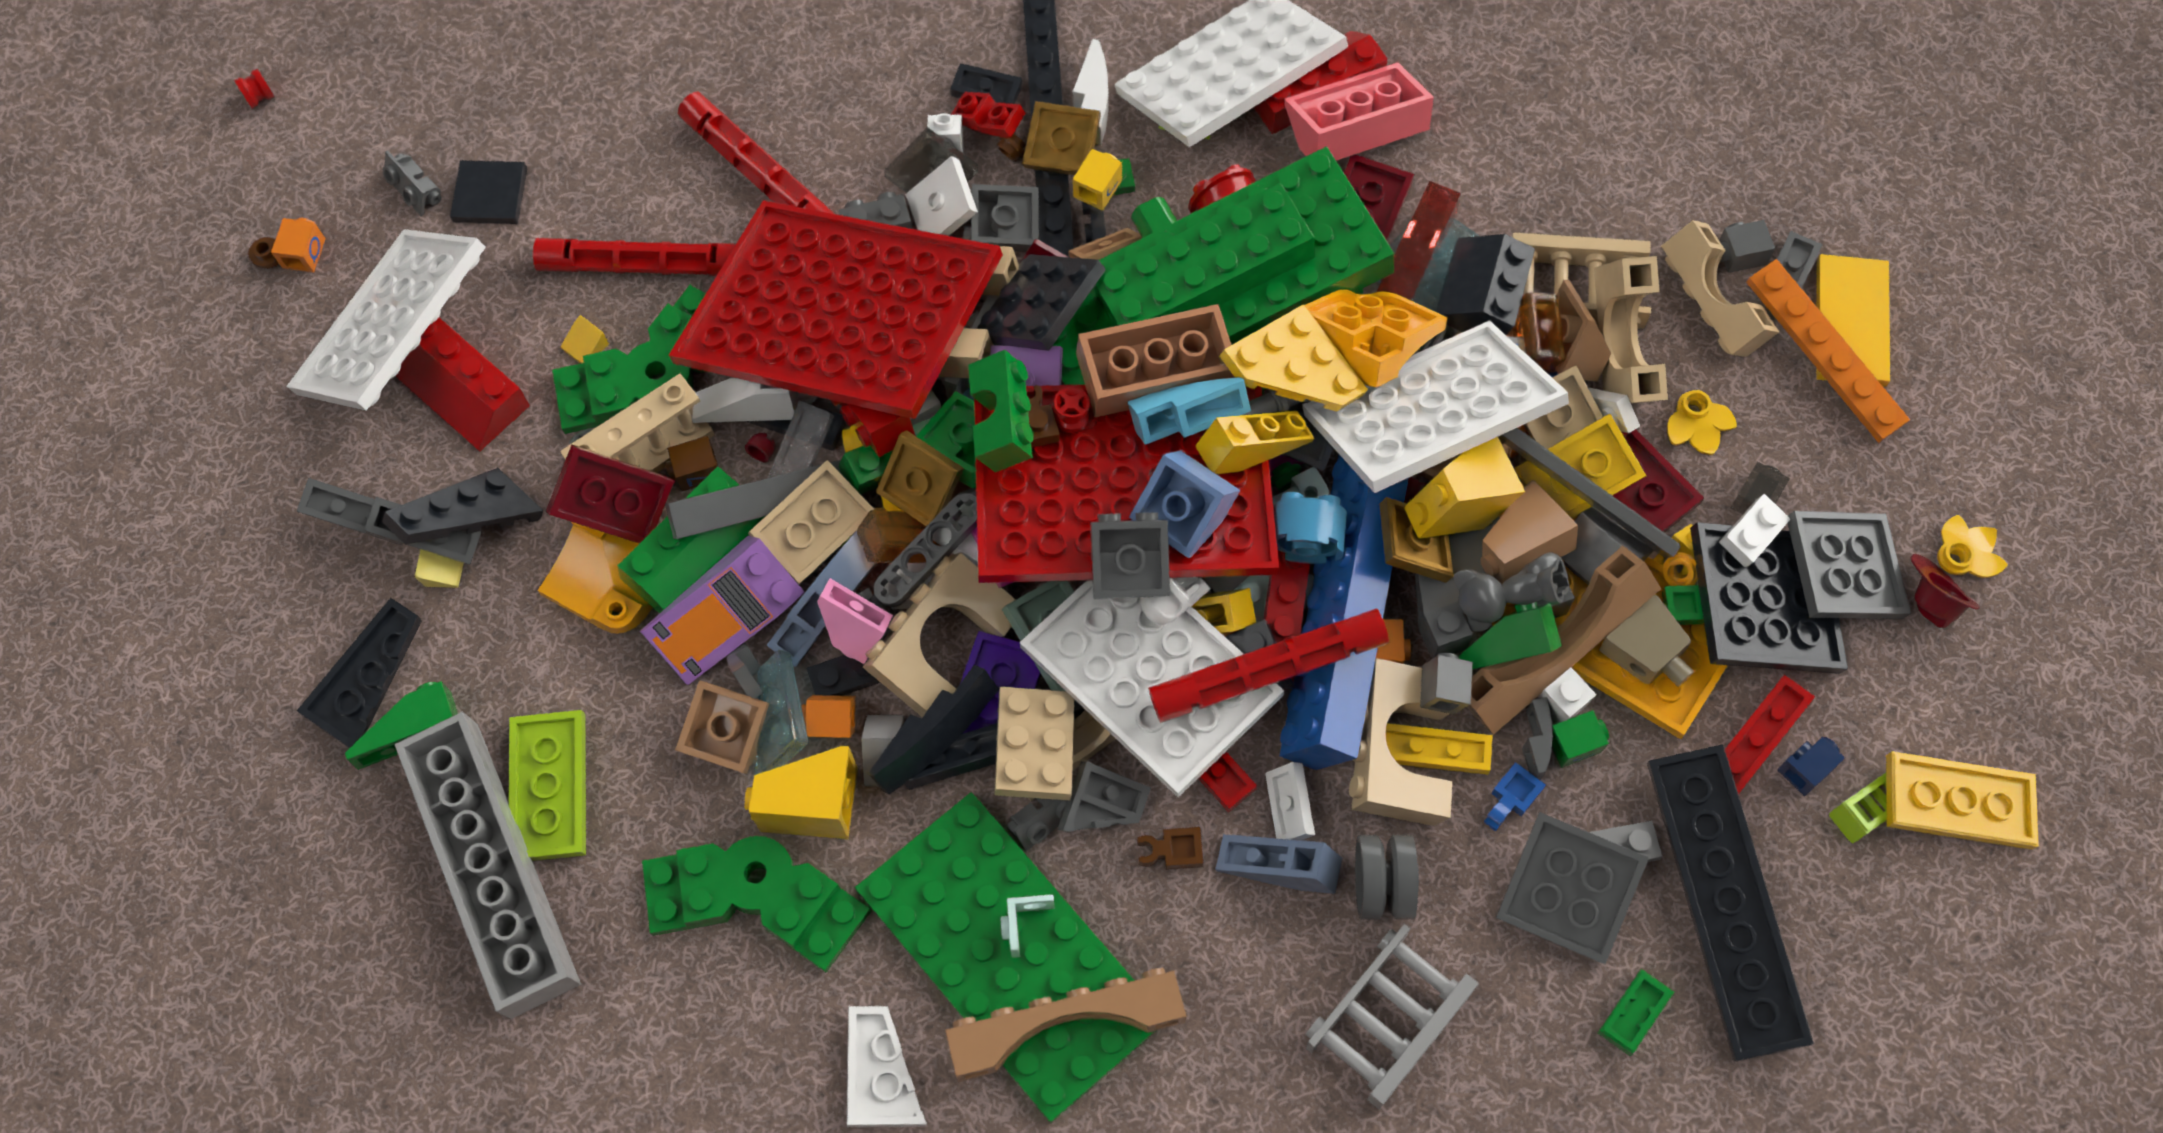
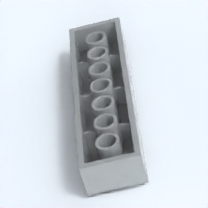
(474, 843)

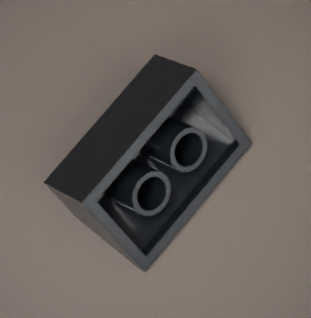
(1485, 282)

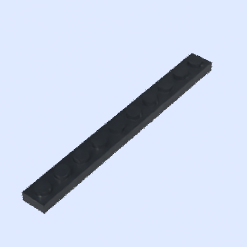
(1045, 87)

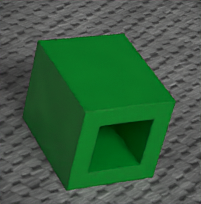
(1579, 738)

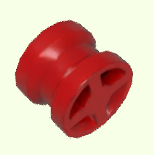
(254, 88)
(1071, 400)

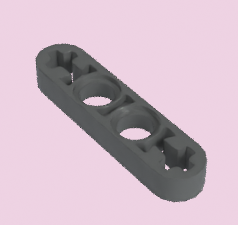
(924, 545)

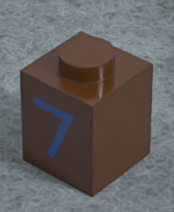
(691, 462)

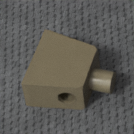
(1650, 644)

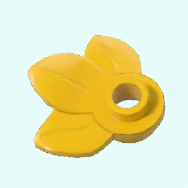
(1702, 427)
(1973, 548)

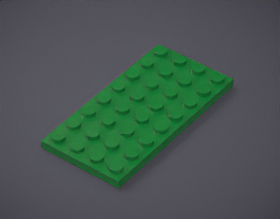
(946, 910)

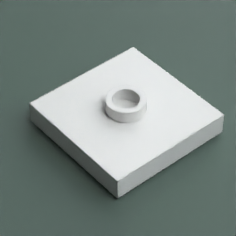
(942, 199)

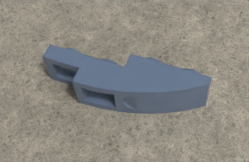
(805, 620)

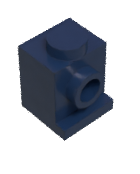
(1811, 764)

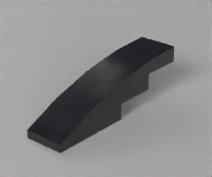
(928, 737)

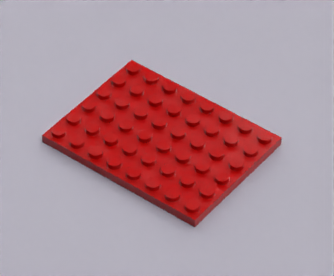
(838, 307)
(1041, 510)

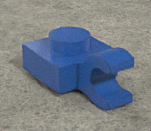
(1516, 793)

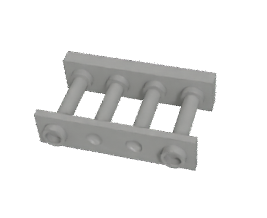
(1404, 1051)

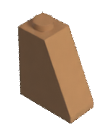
(1525, 532)

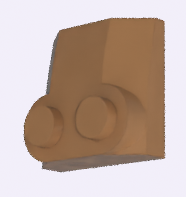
(723, 727)

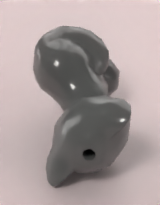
(1486, 598)

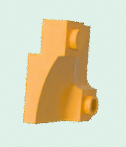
(1375, 330)
(589, 581)

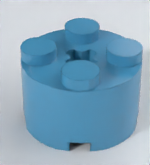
(1310, 527)

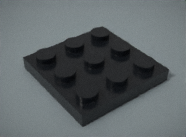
(1040, 300)

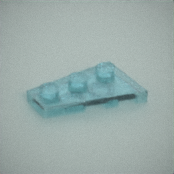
(784, 723)

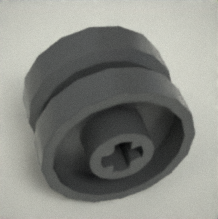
(1393, 876)

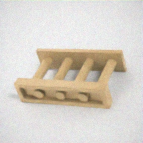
(1583, 251)
(648, 427)

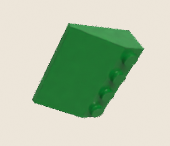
(667, 566)

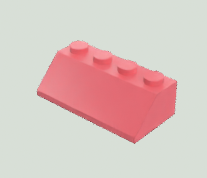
(1360, 112)

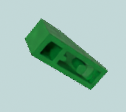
(1516, 636)
(412, 714)

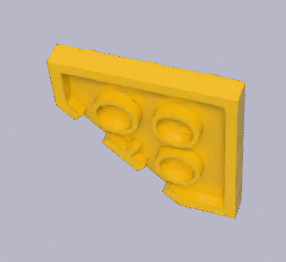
(1296, 362)

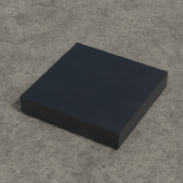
(488, 192)

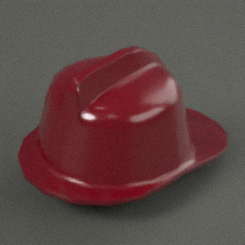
(1938, 595)

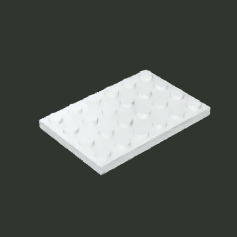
(1230, 67)
(386, 318)
(1439, 406)
(1110, 656)

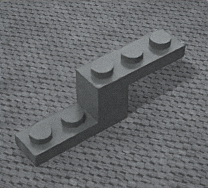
(366, 516)

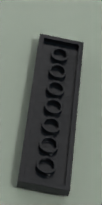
(1729, 904)

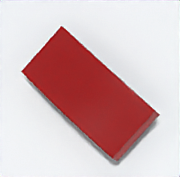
(988, 117)

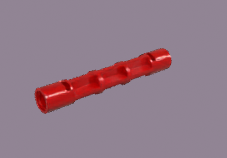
(746, 154)
(632, 257)
(1268, 665)

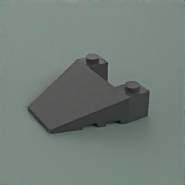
(1439, 612)

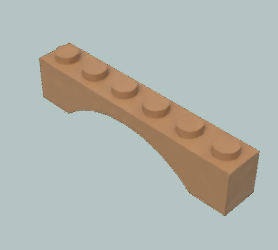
(1612, 596)
(1144, 1003)

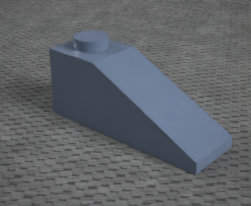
(1281, 862)

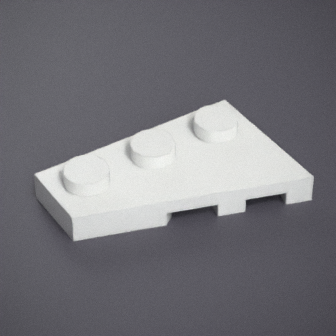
(877, 1076)

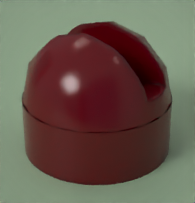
(759, 443)

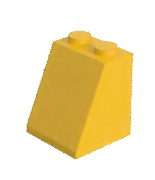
(1466, 493)
(806, 796)

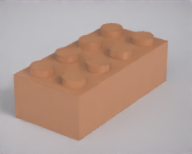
(1151, 357)

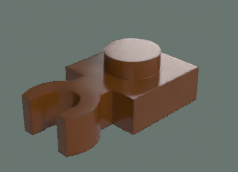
(1042, 421)
(1179, 848)

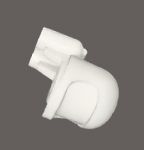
(1183, 594)

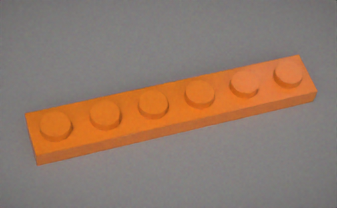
(1828, 351)

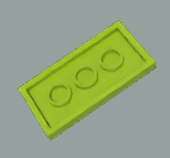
(549, 782)

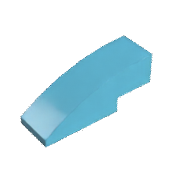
(1187, 408)

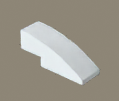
(1092, 86)

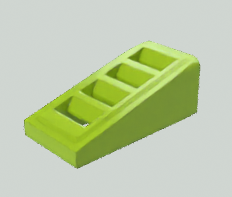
(1851, 817)

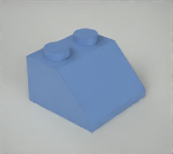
(1187, 497)

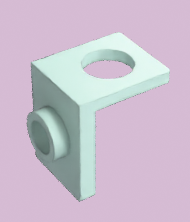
(1019, 904)

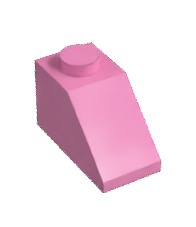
(851, 620)

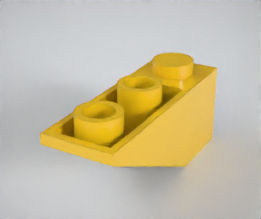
(1248, 440)

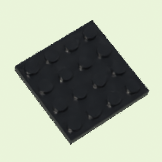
(1761, 611)

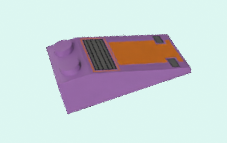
(722, 609)

